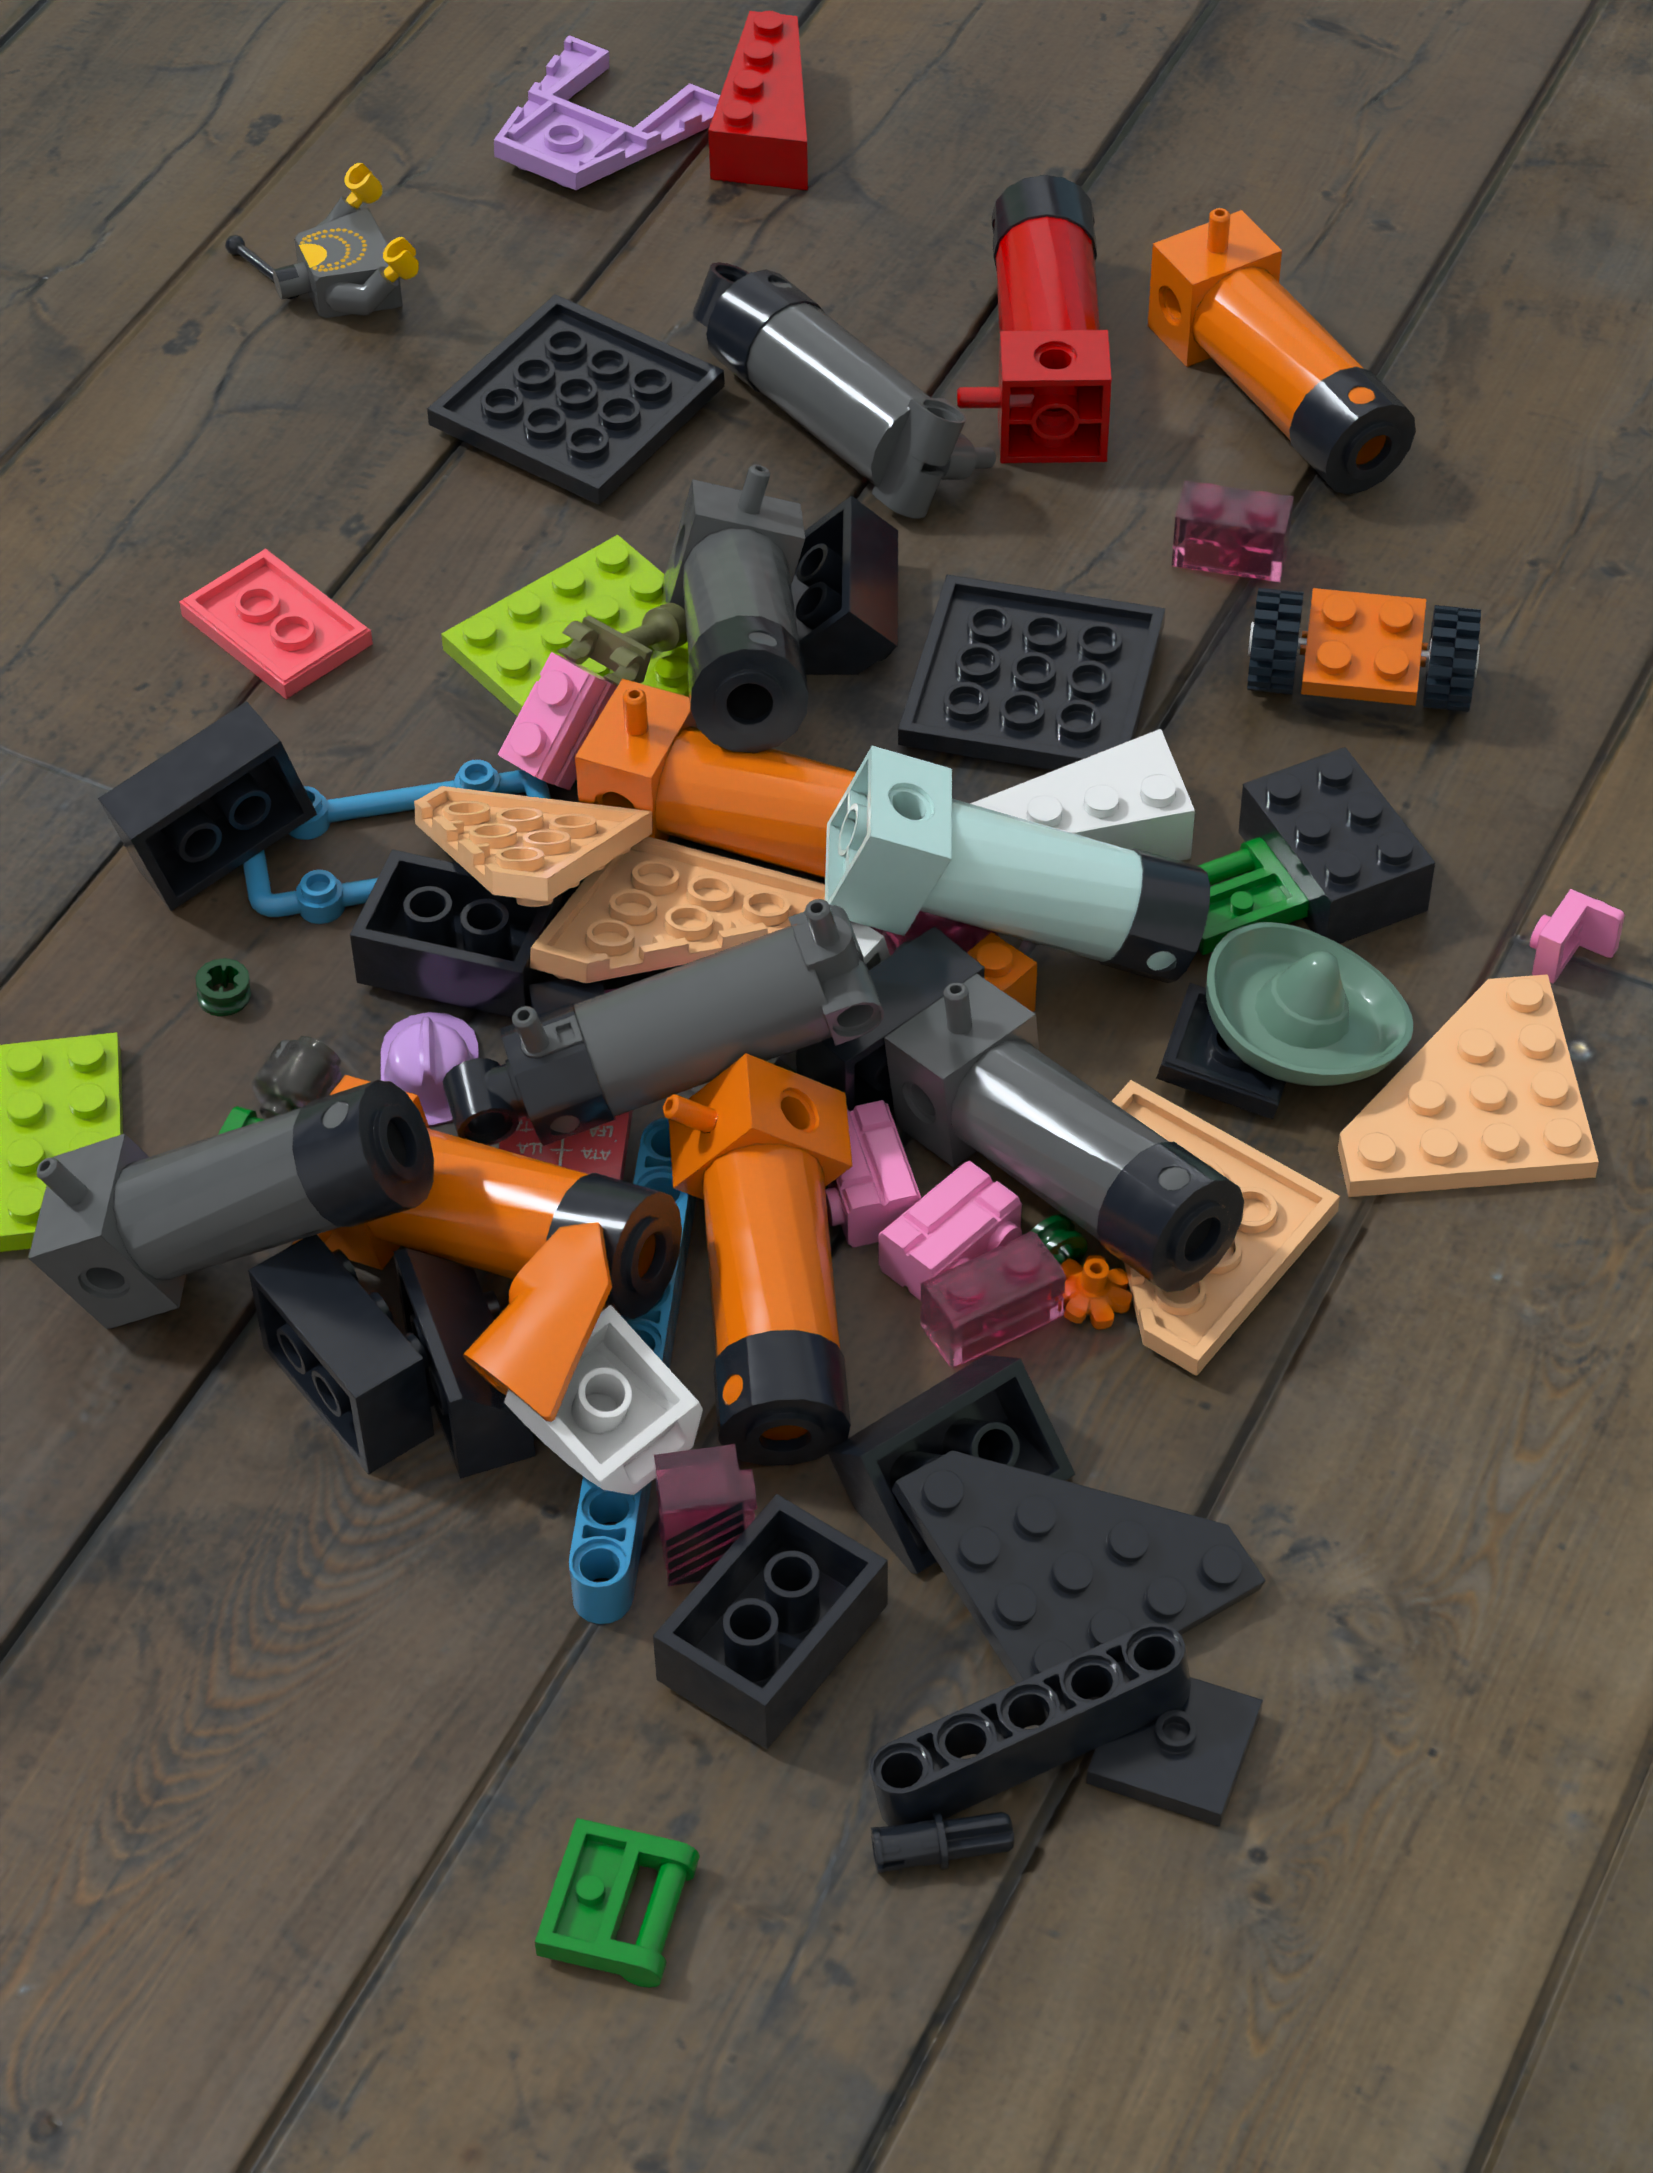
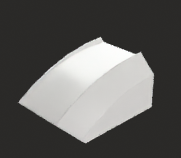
(617, 1410)

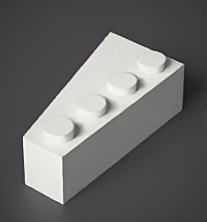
(1116, 797)

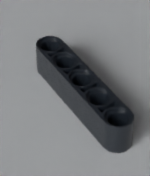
(1052, 1700)

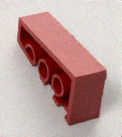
(761, 111)

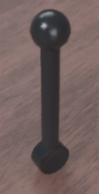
(236, 246)

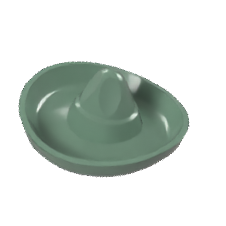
(1304, 1006)

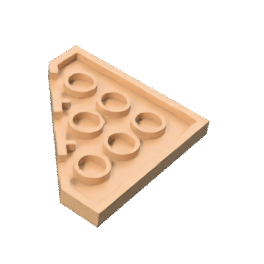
(528, 843)
(664, 911)
(1477, 1103)
(1277, 1225)

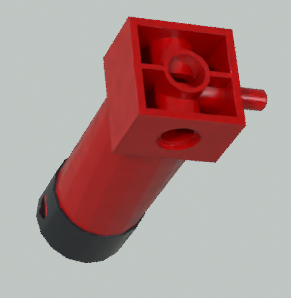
(1051, 343)

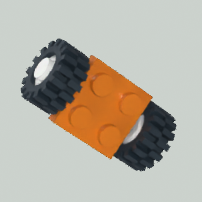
(1364, 648)

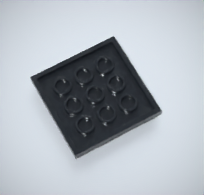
(576, 398)
(1030, 674)

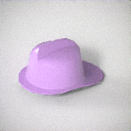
(420, 1054)

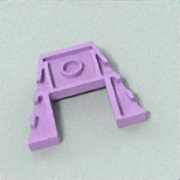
(582, 145)

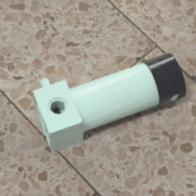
(912, 848)

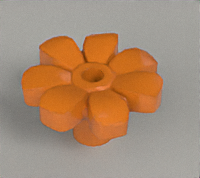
(1095, 1291)

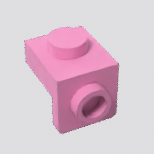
(1574, 924)

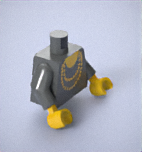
(346, 258)

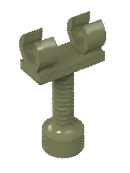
(628, 652)

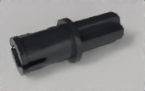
(940, 1841)

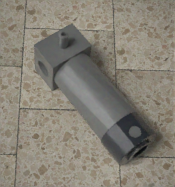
(735, 582)
(975, 1082)
(132, 1225)

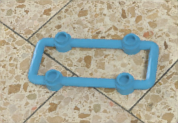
(320, 894)

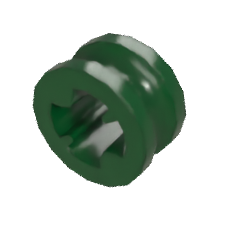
(225, 972)
(1061, 1238)

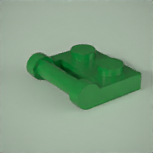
(1258, 896)
(594, 1894)

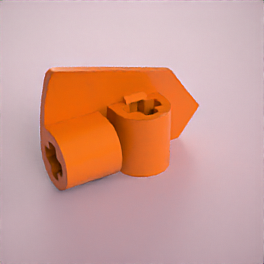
(548, 1320)

